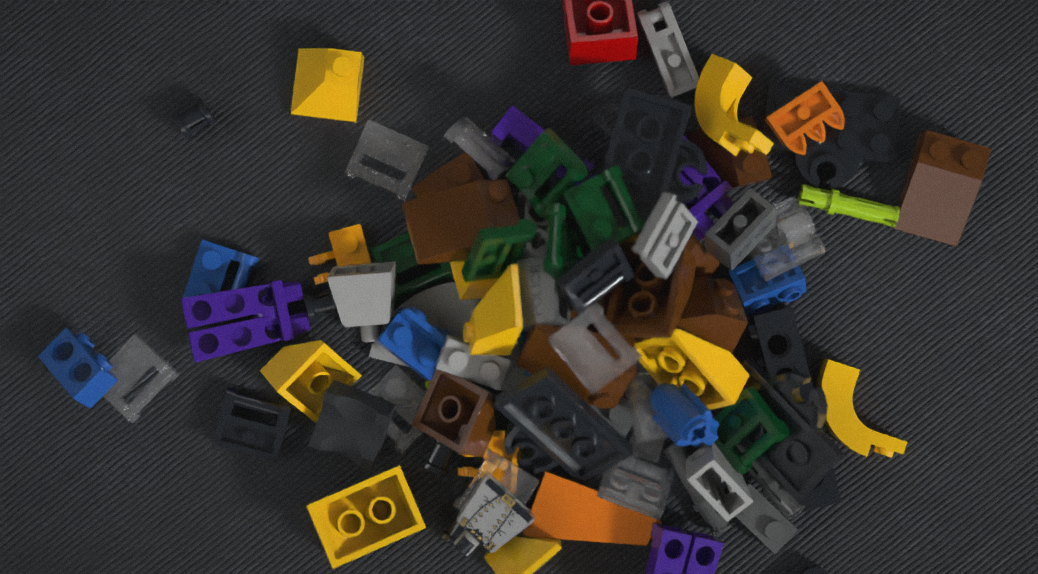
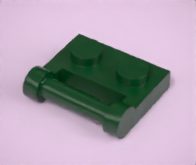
(540, 164)
(594, 213)
(564, 241)
(497, 249)
(401, 251)
(739, 421)

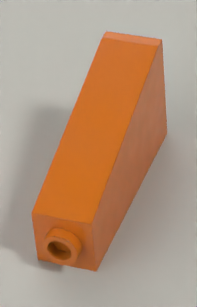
(573, 512)

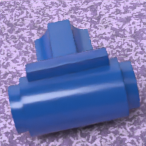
(683, 416)

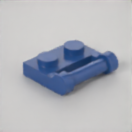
(212, 269)

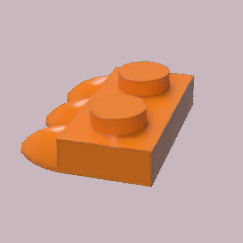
(806, 117)

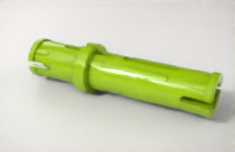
(840, 203)

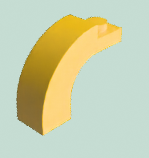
(717, 105)
(841, 420)

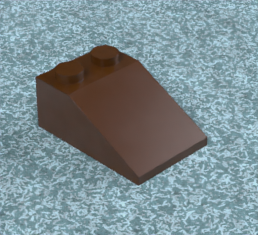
(941, 187)
(448, 221)
(648, 303)
(714, 313)
(539, 354)

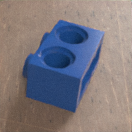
(78, 367)

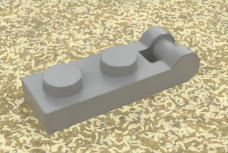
(669, 50)

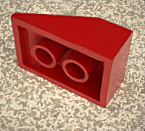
(600, 31)

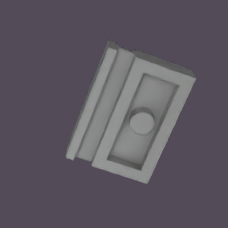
(665, 235)

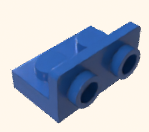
(760, 295)
(413, 341)

